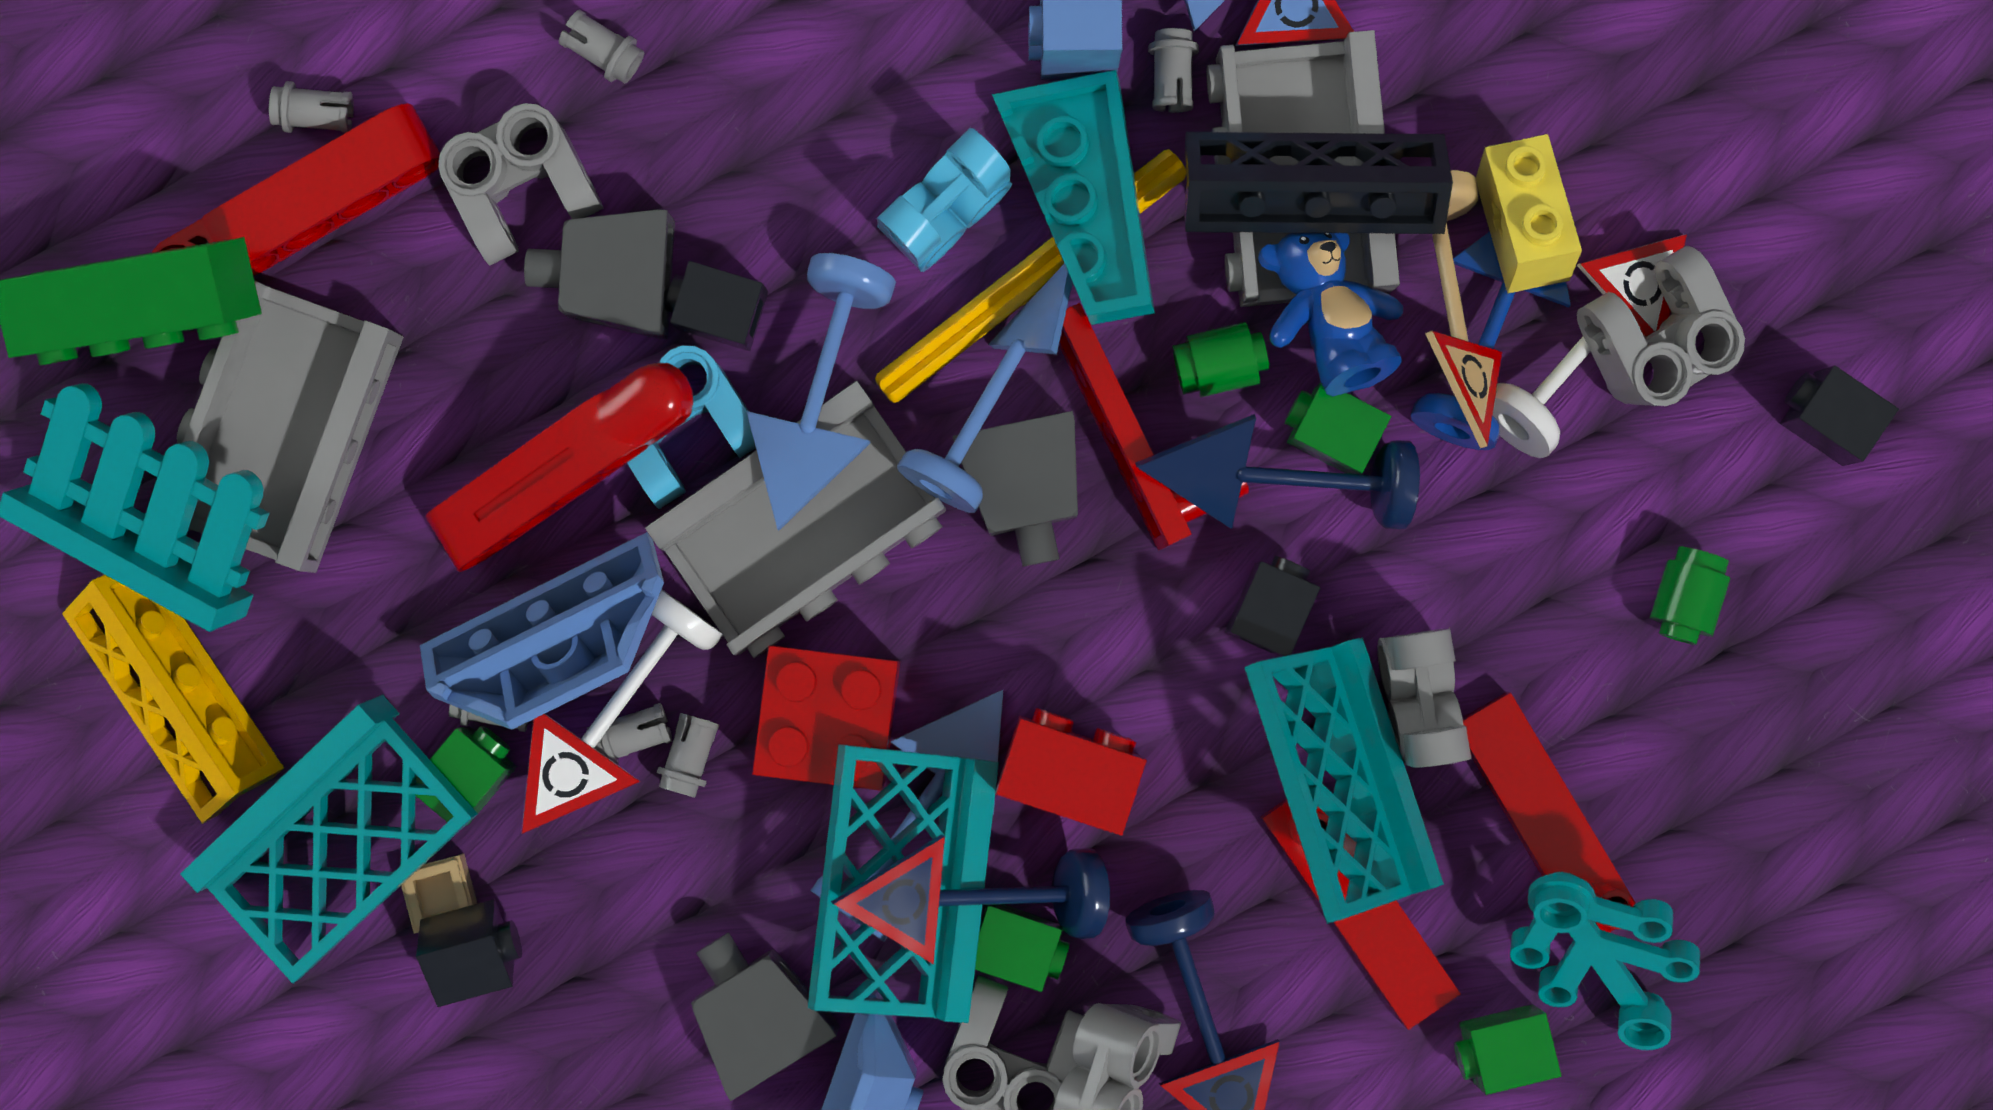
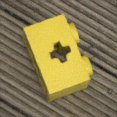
(1528, 214)

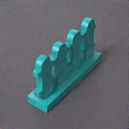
(123, 543)

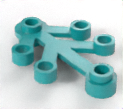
(1570, 906)

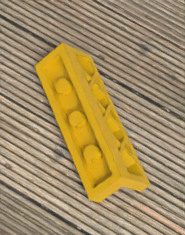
(177, 685)

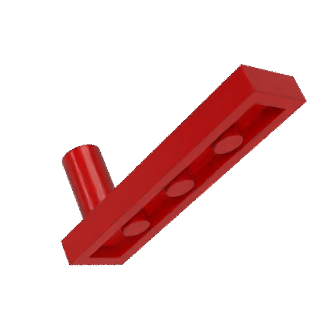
(1160, 507)
(1538, 799)
(1379, 937)

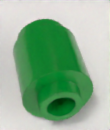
(1220, 360)
(1691, 595)

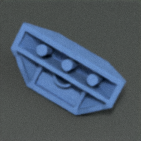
(549, 640)
(874, 1068)

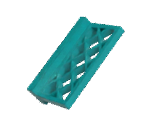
(1371, 787)
(307, 789)
(966, 824)

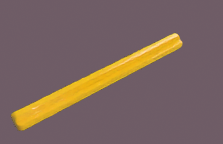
(1006, 294)

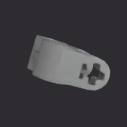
(510, 169)
(1695, 305)
(1421, 698)
(1115, 1056)
(1009, 1070)

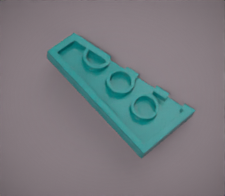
(1083, 176)

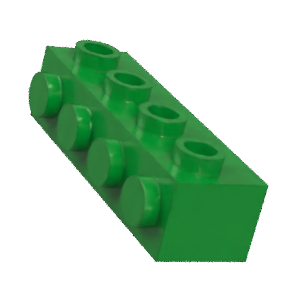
(128, 299)

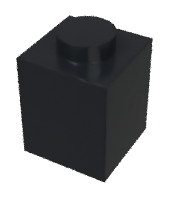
(716, 305)
(1837, 414)
(1273, 606)
(467, 952)

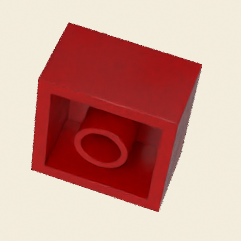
(821, 702)
(1071, 773)

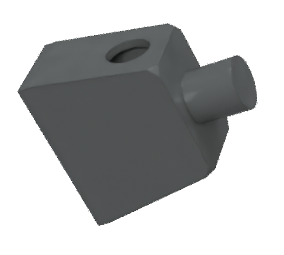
(611, 270)
(1027, 481)
(755, 1016)

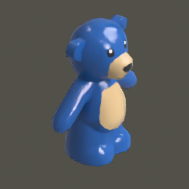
(1337, 311)

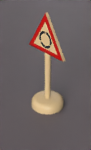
(1467, 366)

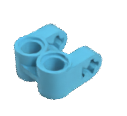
(947, 201)
(725, 407)

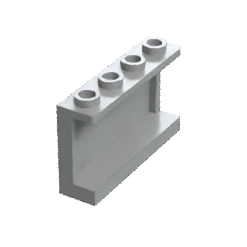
(1301, 92)
(294, 409)
(763, 577)

